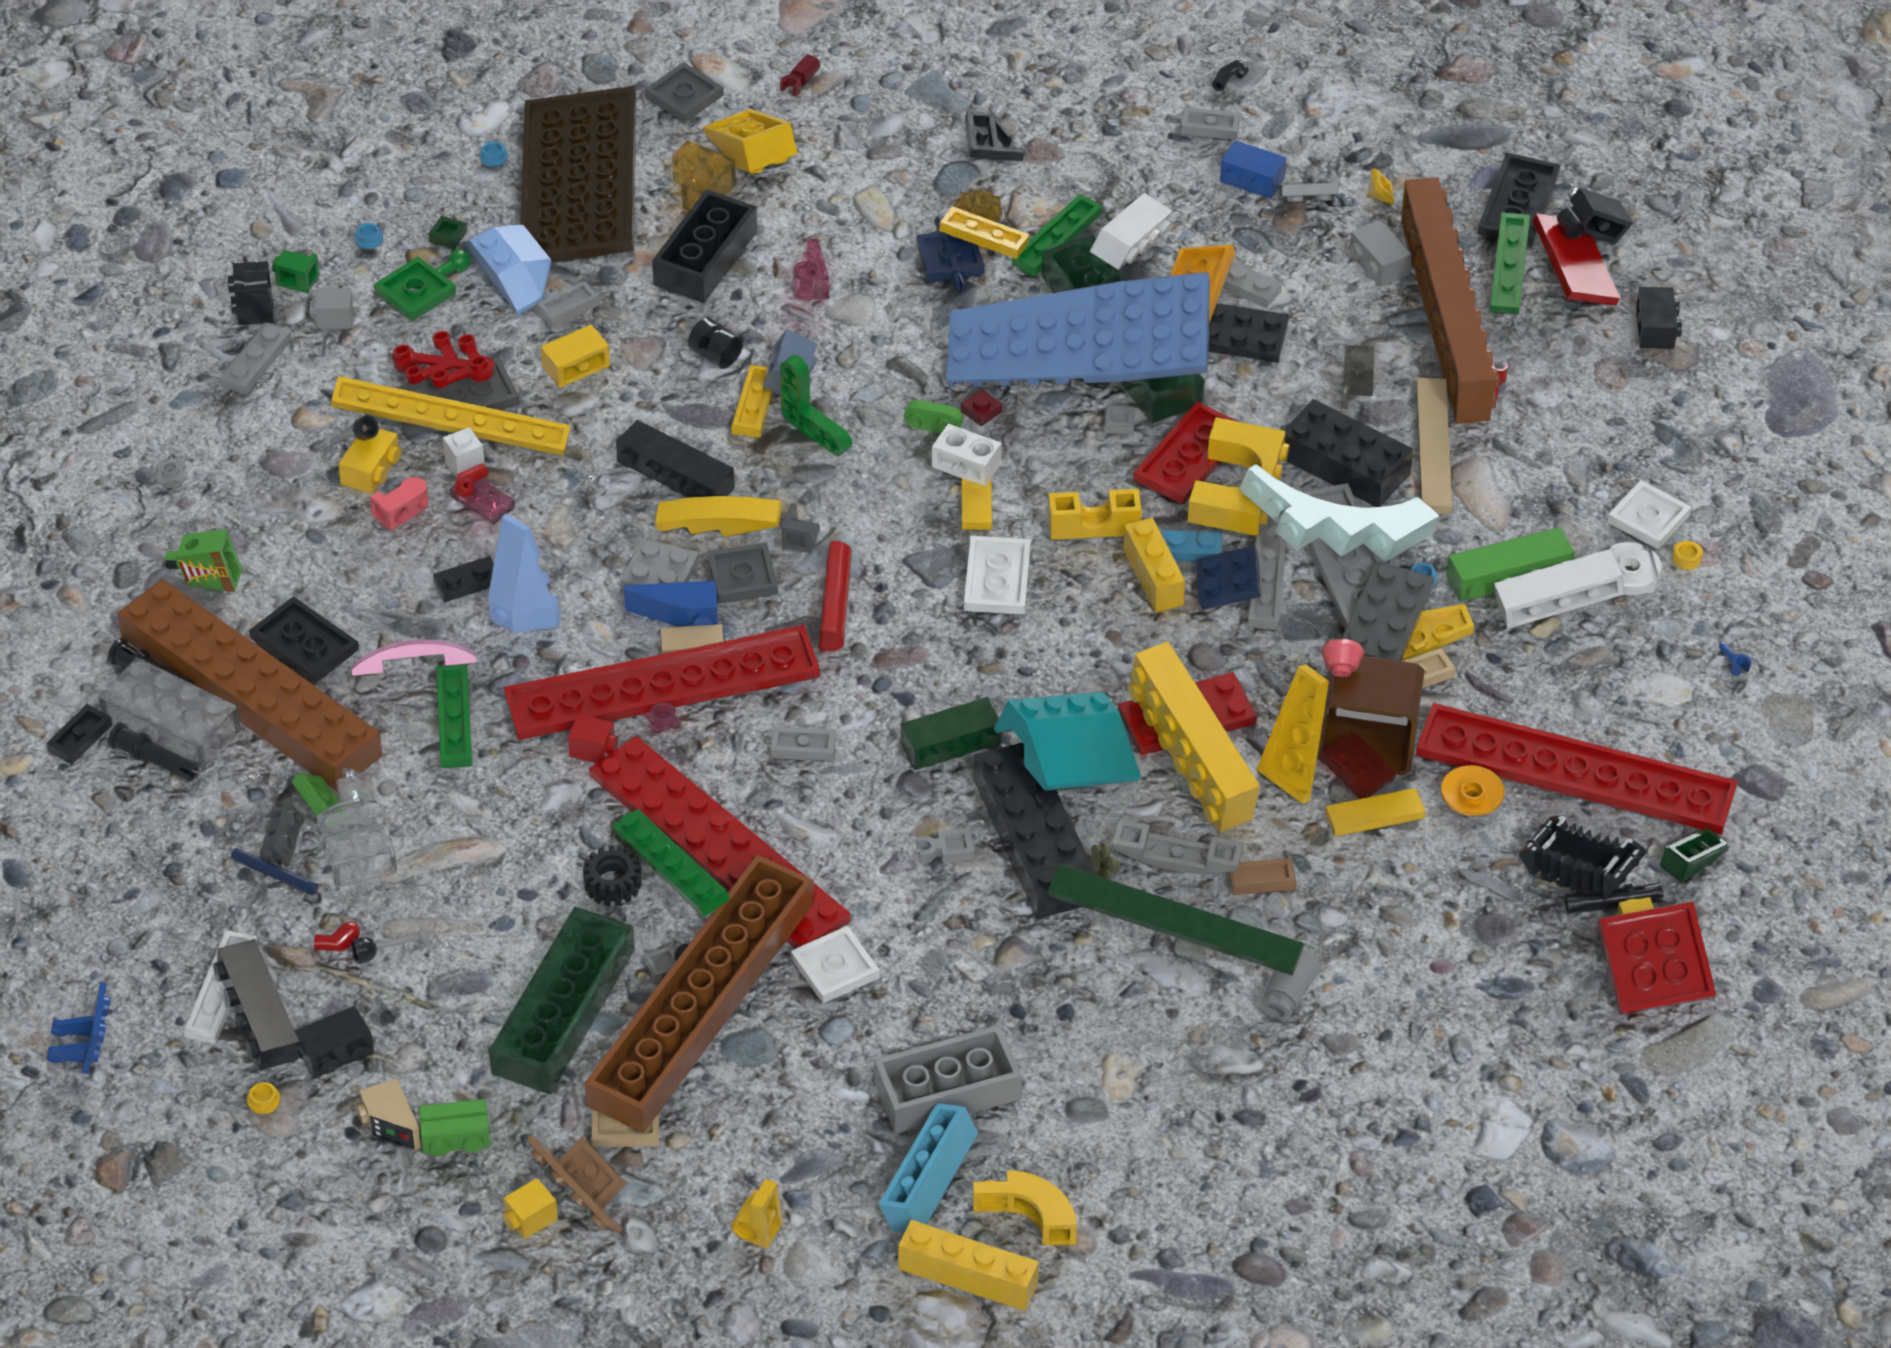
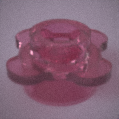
(663, 717)

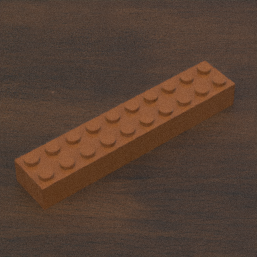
(1449, 300)
(268, 694)
(699, 994)

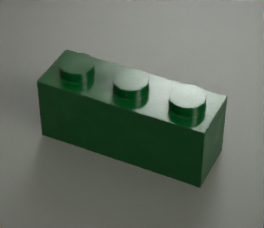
(950, 733)

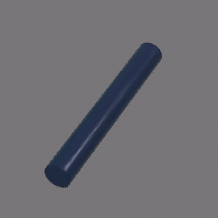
(274, 871)

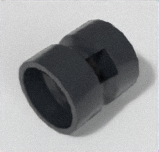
(715, 342)

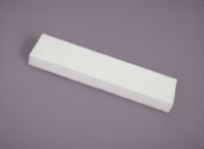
(210, 1007)

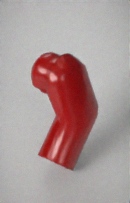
(339, 940)

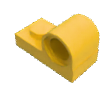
(759, 1215)

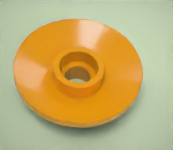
(1472, 790)

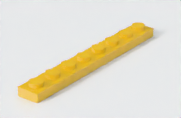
(450, 415)

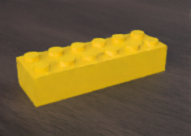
(1193, 737)

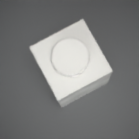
(462, 451)

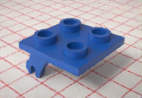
(91, 1026)

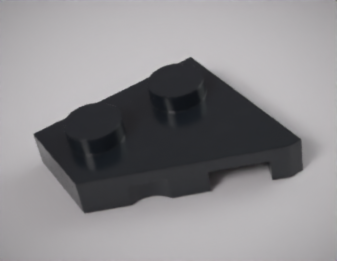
(989, 138)

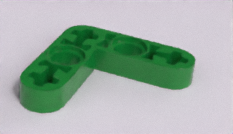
(803, 416)

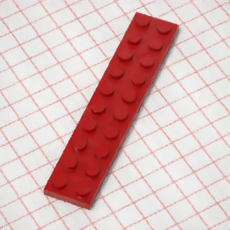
(671, 678)
(1578, 768)
(702, 827)

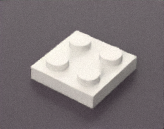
(1649, 514)
(835, 964)

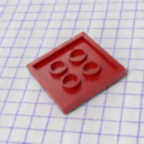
(1656, 958)

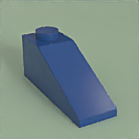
(674, 603)

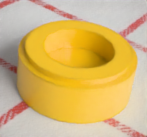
(1687, 555)

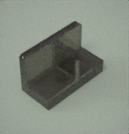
(1357, 372)

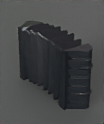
(1580, 857)

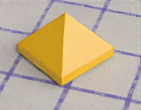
(1380, 187)

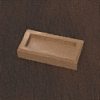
(1263, 876)

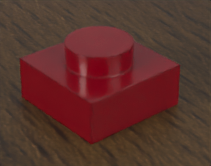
(981, 407)

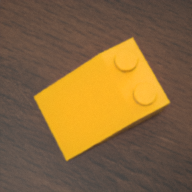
(753, 139)

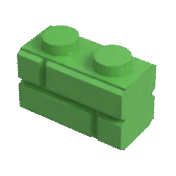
(454, 1127)

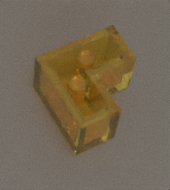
(701, 169)

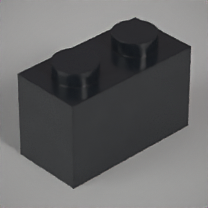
(1657, 317)
(334, 1042)

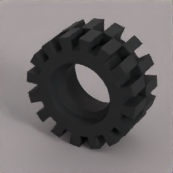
(612, 889)

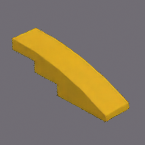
(725, 513)

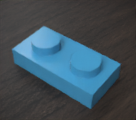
(1192, 544)

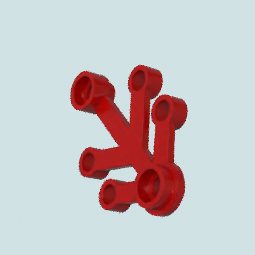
(477, 367)

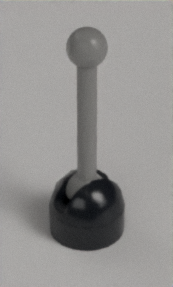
(358, 430)
(365, 949)

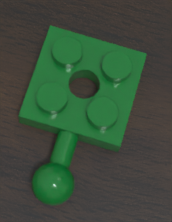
(417, 275)

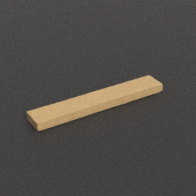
(1434, 444)

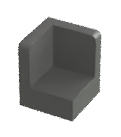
(797, 533)

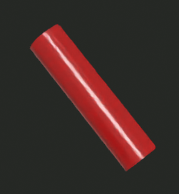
(835, 597)

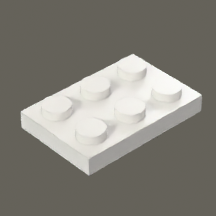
(997, 575)

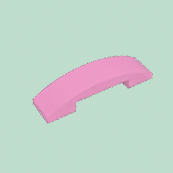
(373, 663)

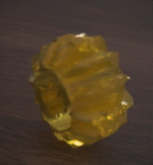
(981, 204)

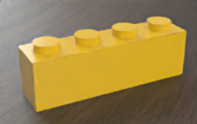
(968, 1265)

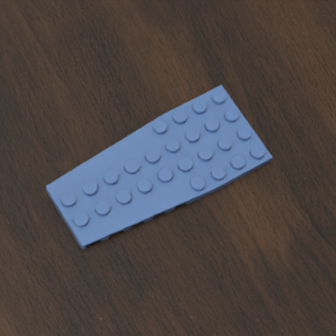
(1086, 333)

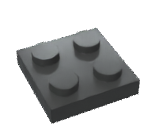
(684, 92)
(742, 572)

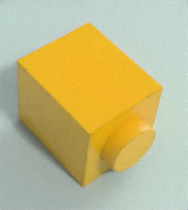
(529, 1209)

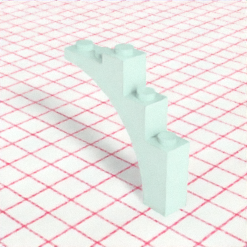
(1343, 528)

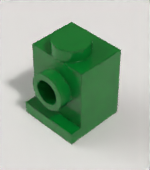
(296, 270)

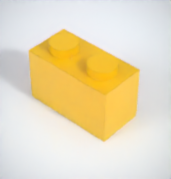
(575, 356)
(368, 461)

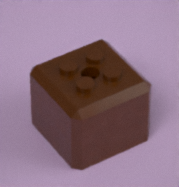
(1380, 706)

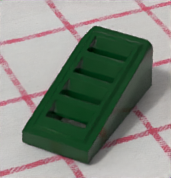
(1690, 855)

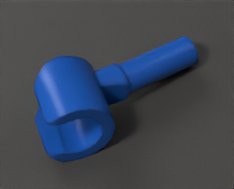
(1736, 660)

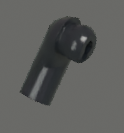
(1227, 71)

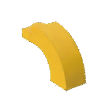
(1033, 1198)

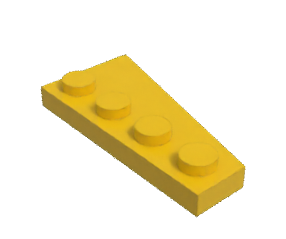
(1438, 629)
(1295, 738)

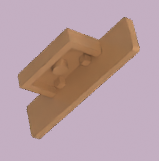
(587, 1174)

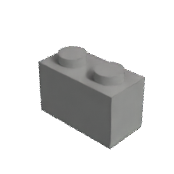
(1380, 253)

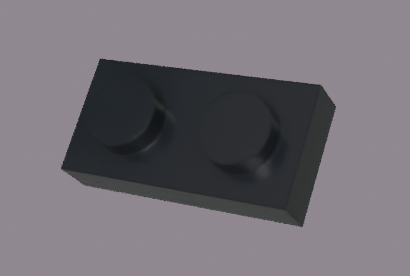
(464, 579)
(79, 734)

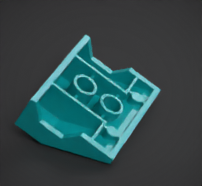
(1071, 740)

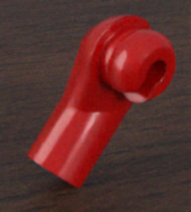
(466, 480)

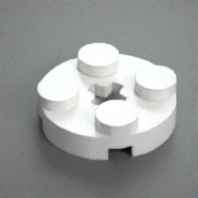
(1647, 567)

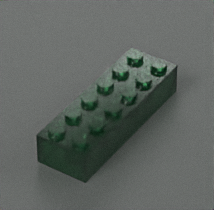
(562, 1000)

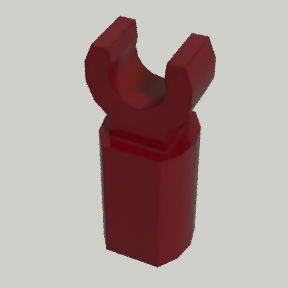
(800, 74)

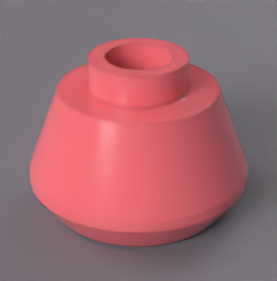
(1342, 656)

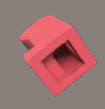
(400, 503)

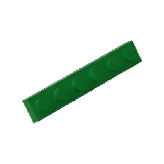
(670, 862)

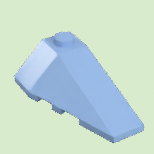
(518, 586)

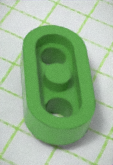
(931, 416)

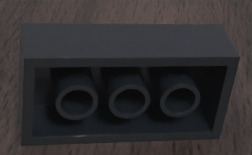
(704, 246)
(1347, 452)

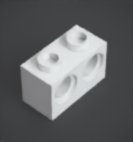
(966, 455)

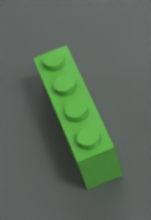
(1476, 570)

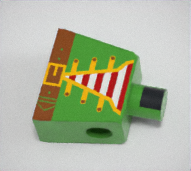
(207, 560)

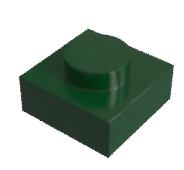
(447, 232)

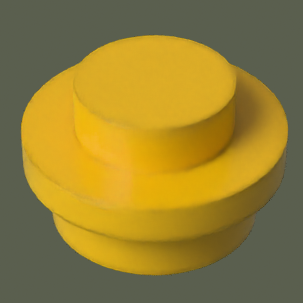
(263, 1098)

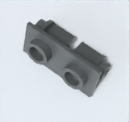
(285, 826)

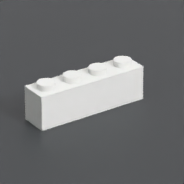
(1132, 231)
(1559, 588)

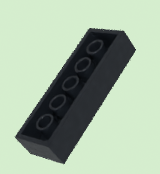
(1029, 824)

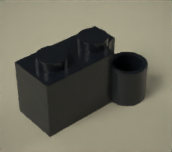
(1594, 216)
(252, 293)

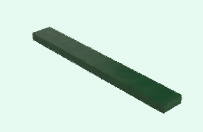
(1176, 919)

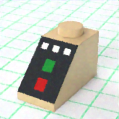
(389, 1114)

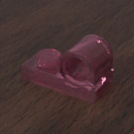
(811, 274)

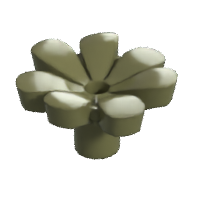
(1102, 862)

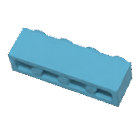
(928, 1167)

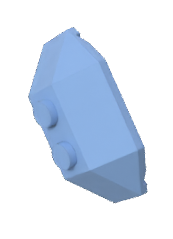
(512, 263)

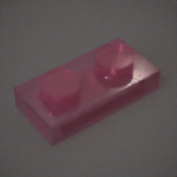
(486, 501)

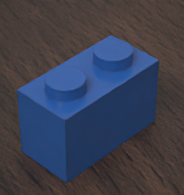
(1253, 169)

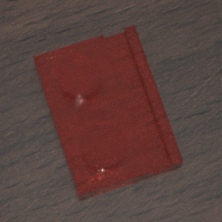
(1358, 766)

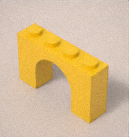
(1245, 446)

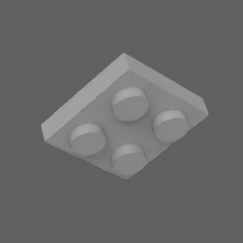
(659, 563)

